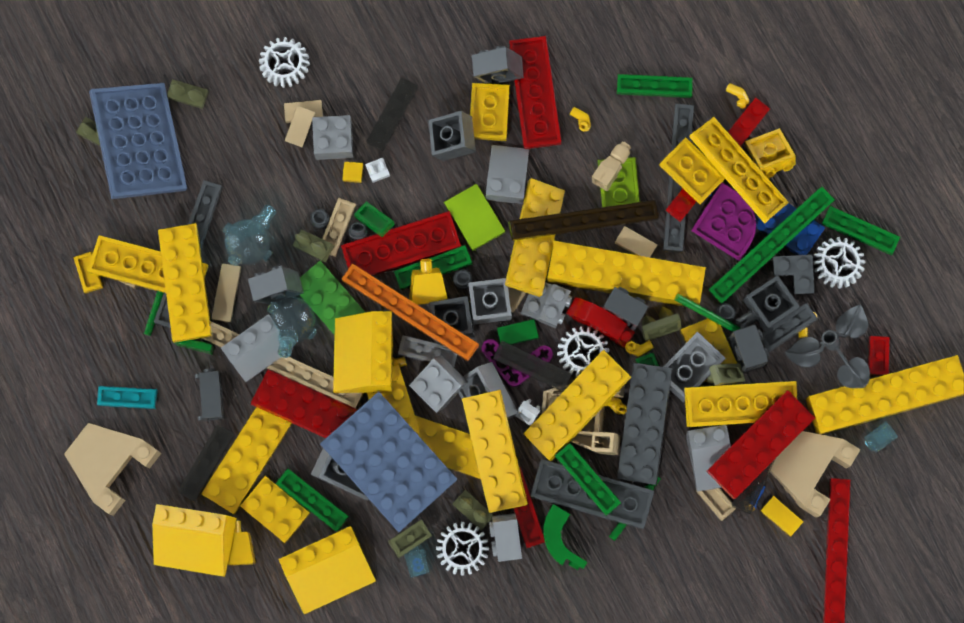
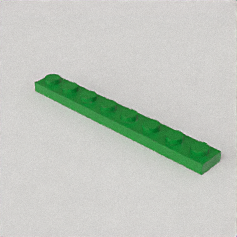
(771, 245)

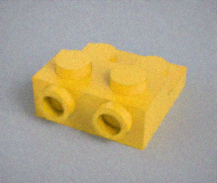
(771, 153)

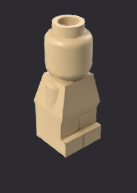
(611, 166)

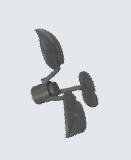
(852, 324)

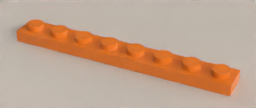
(410, 312)

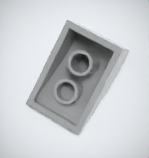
(507, 174)
(692, 364)
(704, 449)
(330, 472)

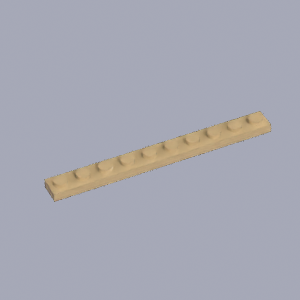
(291, 369)

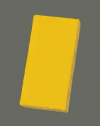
(89, 281)
(781, 516)

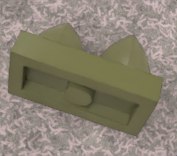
(187, 94)
(89, 131)
(313, 245)
(667, 324)
(726, 374)
(473, 510)
(409, 538)

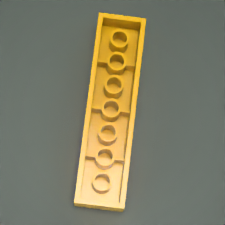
(639, 275)
(887, 395)

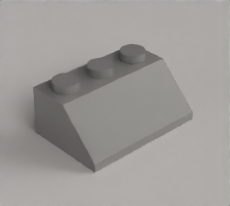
(254, 348)
(484, 380)

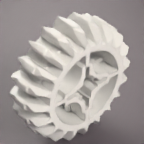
(292, 50)
(832, 262)
(579, 343)
(452, 534)

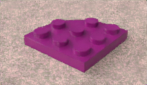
(727, 222)

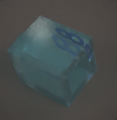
(880, 437)
(417, 562)

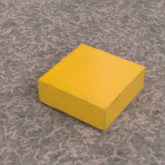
(352, 172)

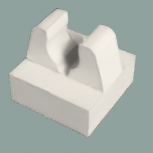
(377, 170)
(527, 412)

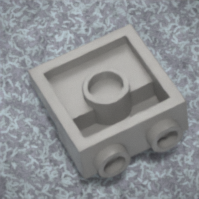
(549, 306)

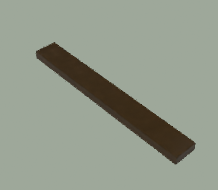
(583, 220)

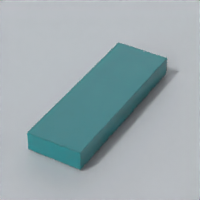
(127, 397)

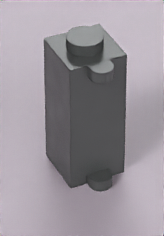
(211, 395)

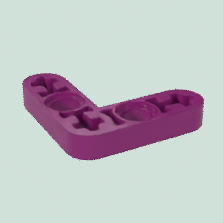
(521, 376)

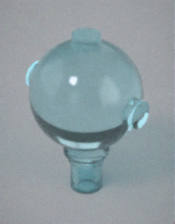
(248, 239)
(294, 322)

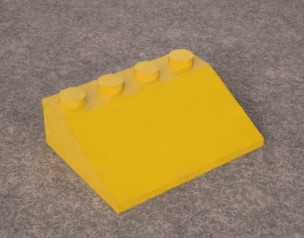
(363, 353)
(192, 539)
(327, 570)

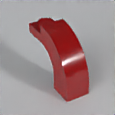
(601, 320)

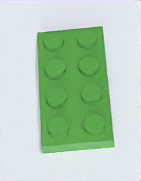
(327, 296)

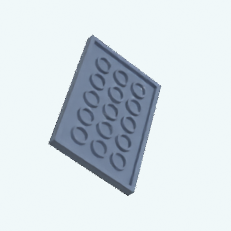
(137, 140)
(388, 461)

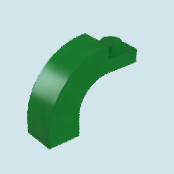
(552, 535)

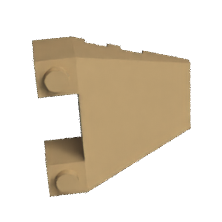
(592, 434)
(99, 458)
(804, 463)

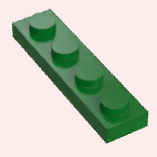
(654, 85)
(860, 230)
(445, 262)
(588, 479)
(312, 500)

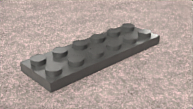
(645, 423)
(558, 487)

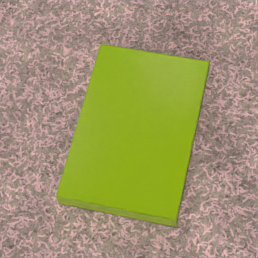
(624, 188)
(474, 217)

